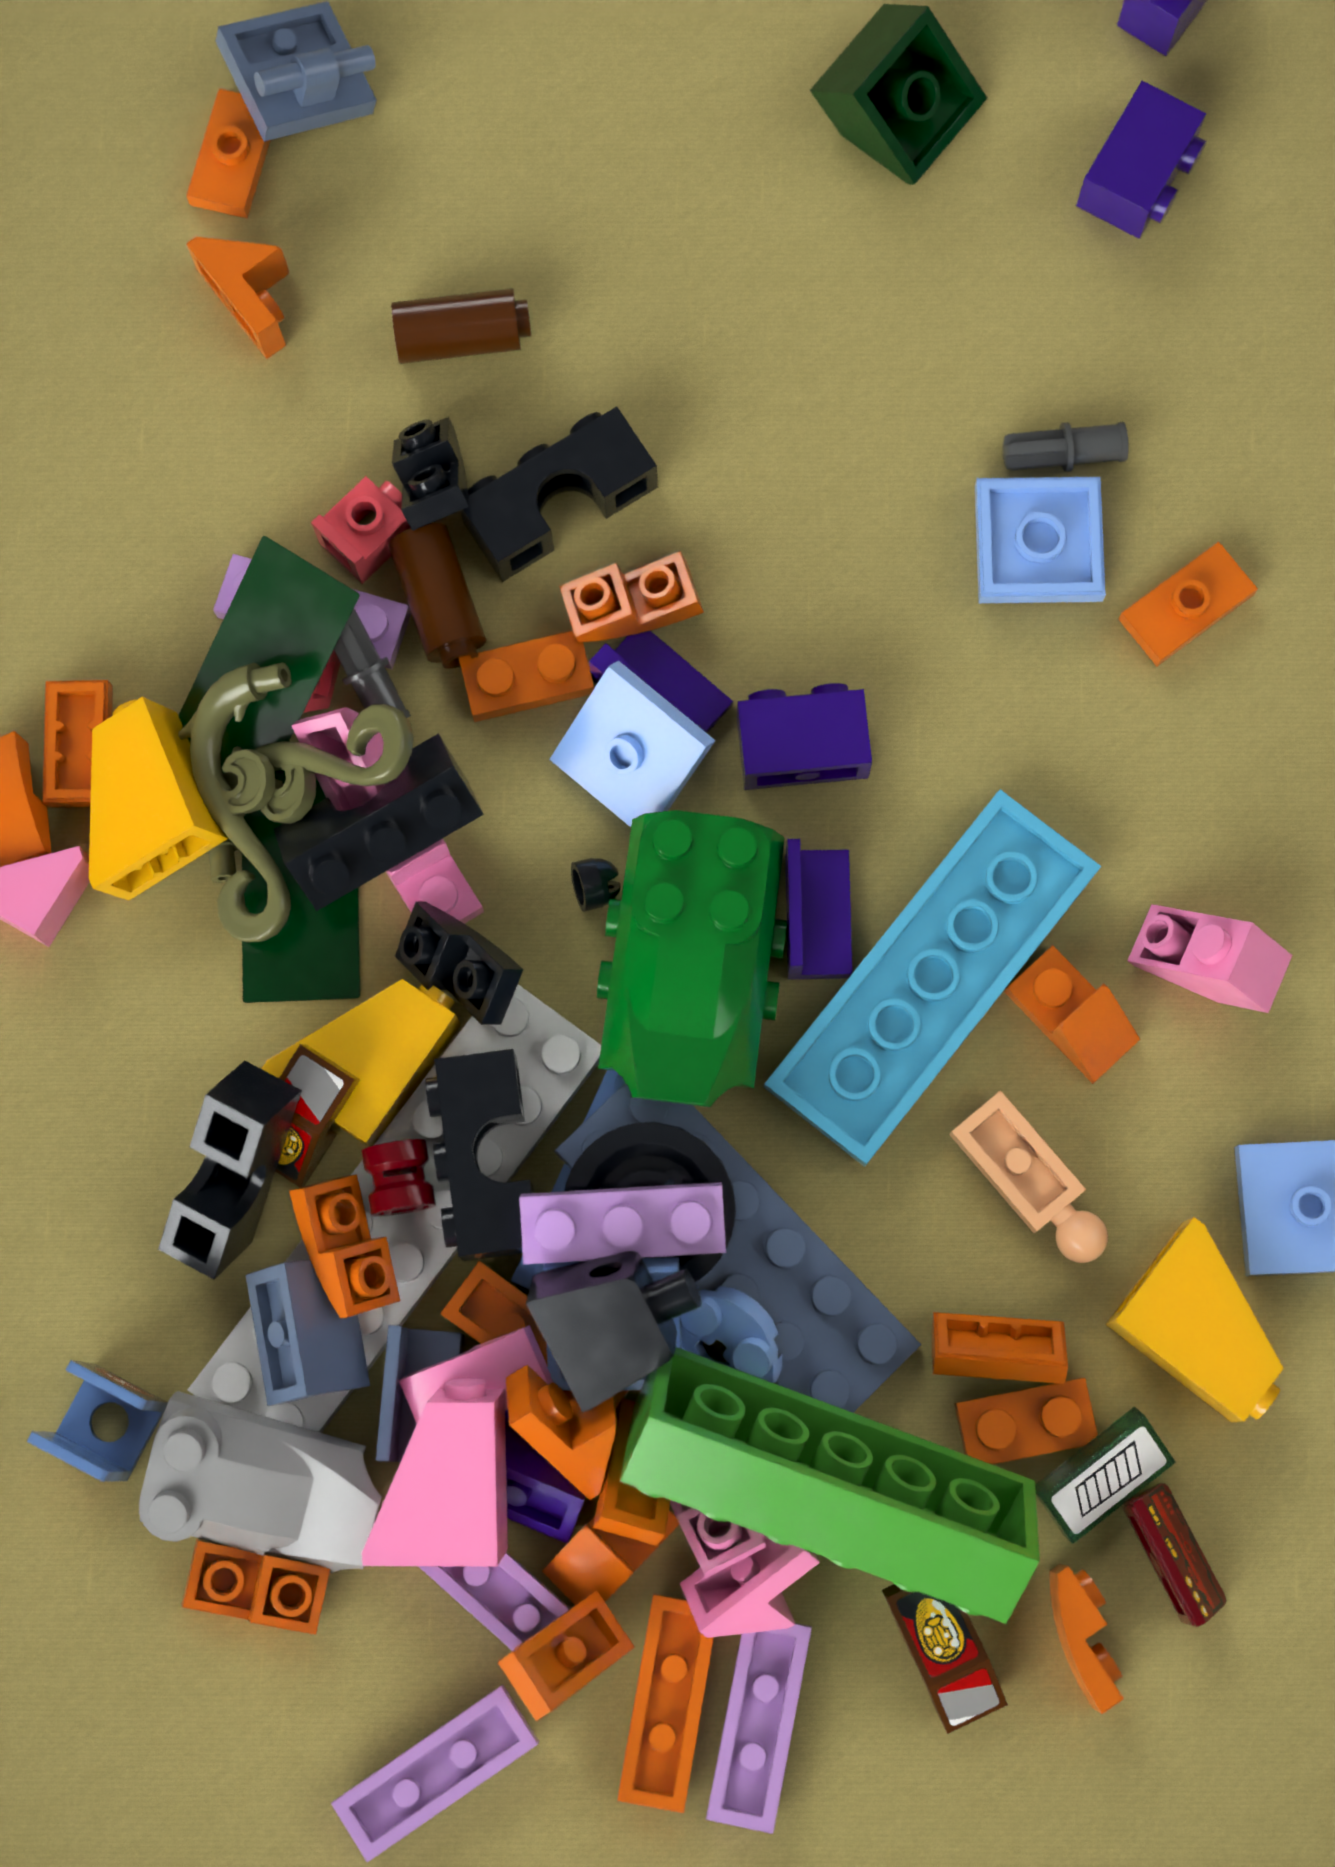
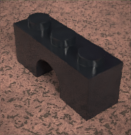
(596, 459)
(341, 850)
(473, 1098)
(242, 1141)

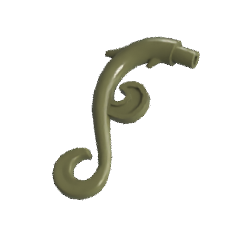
(302, 761)
(255, 787)

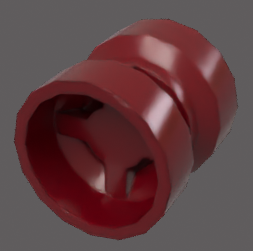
(400, 1192)

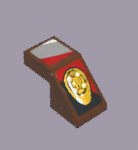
(323, 1095)
(947, 1657)

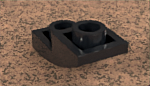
(430, 471)
(459, 960)

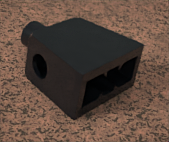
(609, 1321)

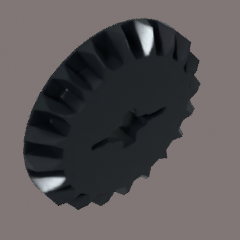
(650, 1156)

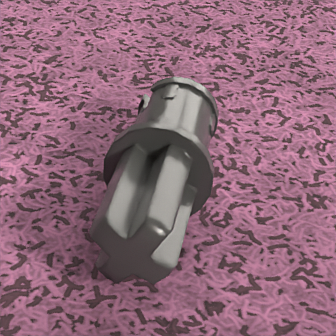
(1066, 447)
(365, 667)

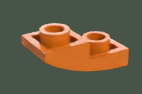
(621, 605)
(22, 814)
(336, 1234)
(255, 1587)
(1077, 1617)

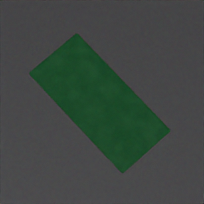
(278, 615)
(314, 951)

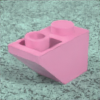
(1211, 956)

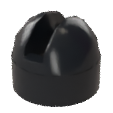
(593, 883)

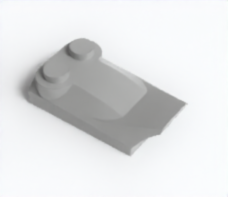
(257, 1485)

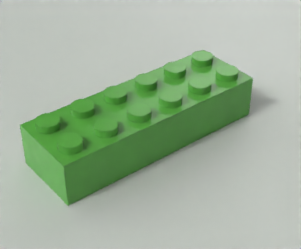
(834, 1484)

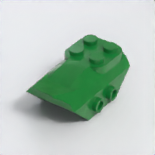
(692, 956)

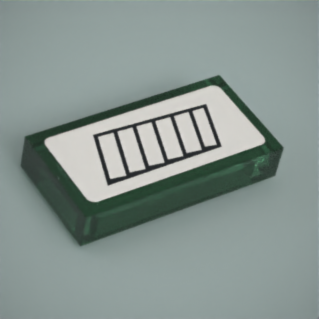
(1103, 1475)

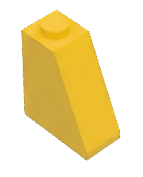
(144, 801)
(387, 1046)
(1200, 1327)

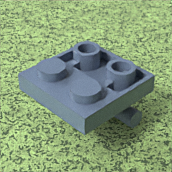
(297, 70)

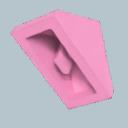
(43, 892)

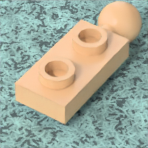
(1030, 1177)

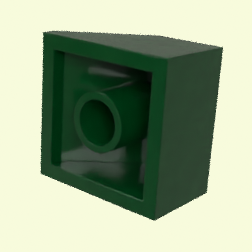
(900, 90)

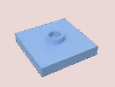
(1039, 540)
(631, 746)
(1287, 1207)

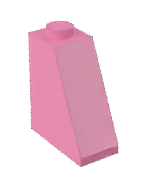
(449, 1486)

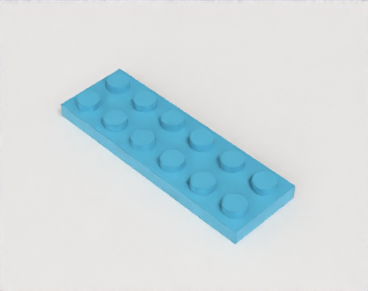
(931, 977)

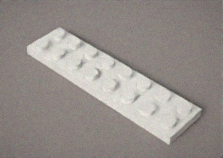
(552, 1068)

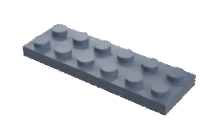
(829, 1325)

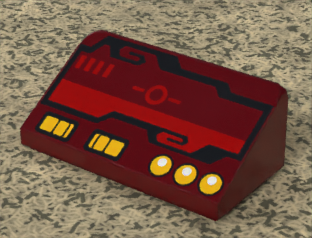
(1175, 1555)

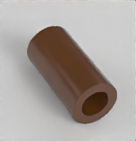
(459, 325)
(437, 594)

